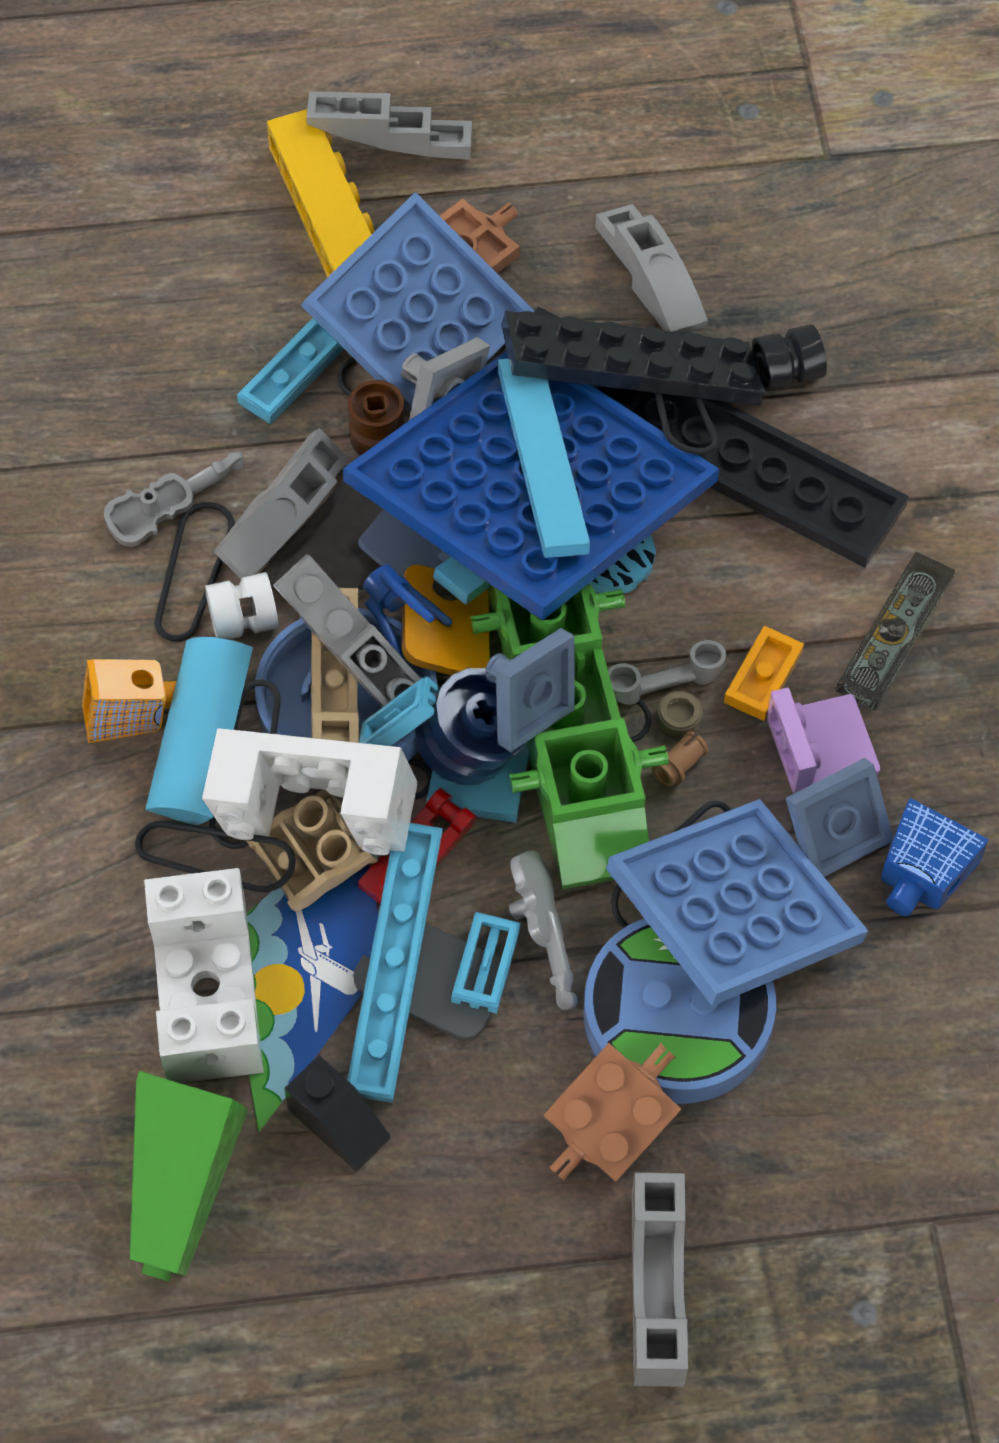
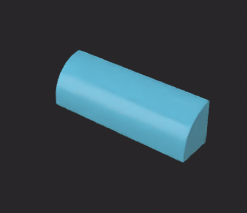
(202, 701)

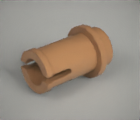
(681, 759)

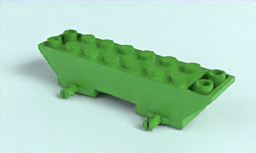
(585, 761)

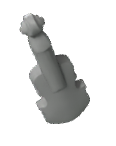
(136, 516)
(538, 905)

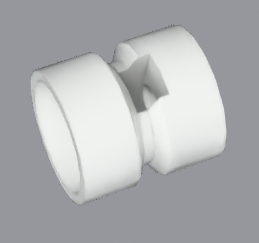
(226, 608)

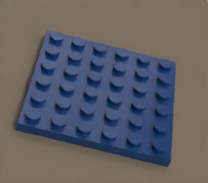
(463, 486)

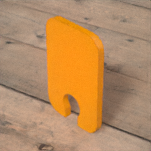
(441, 646)

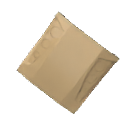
(322, 849)

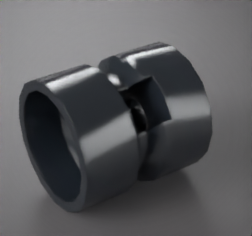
(795, 356)

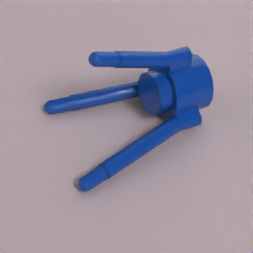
(393, 592)

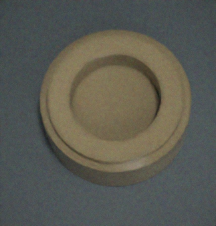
(679, 713)

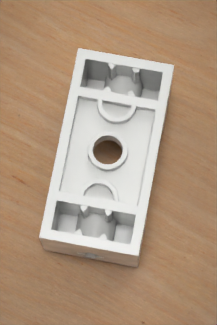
(371, 779)
(196, 935)

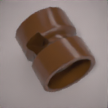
(374, 413)

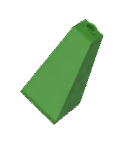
(177, 1169)

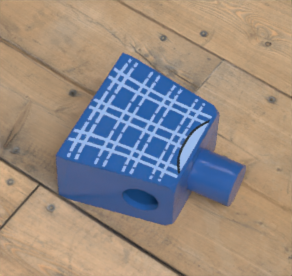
(929, 858)

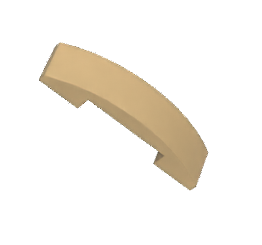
(333, 692)

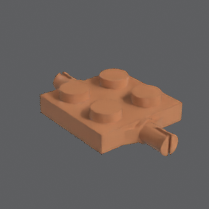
(485, 232)
(612, 1112)

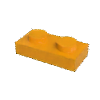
(763, 671)

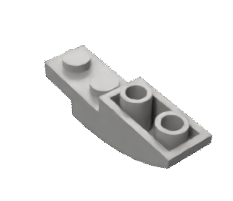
(655, 268)
(283, 506)
(345, 631)

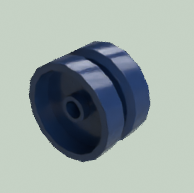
(462, 733)

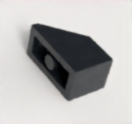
(335, 1113)

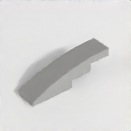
(374, 122)

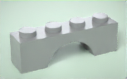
(658, 1280)

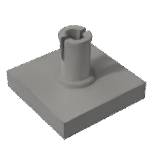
(443, 373)

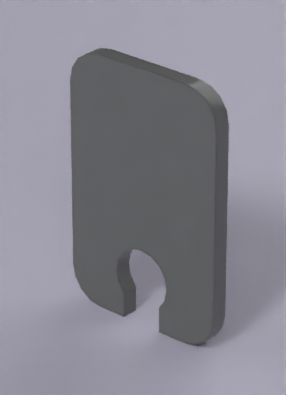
(435, 982)

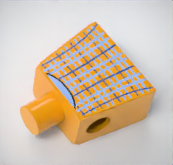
(124, 698)

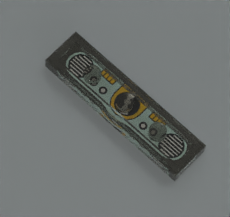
(895, 630)

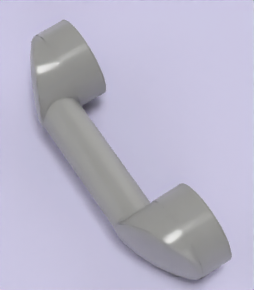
(705, 666)

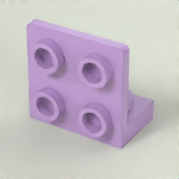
(817, 737)

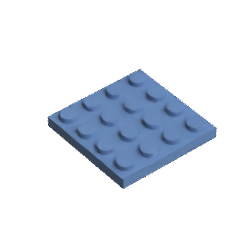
(412, 293)
(736, 901)

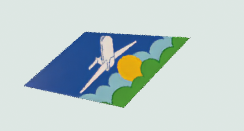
(304, 979)

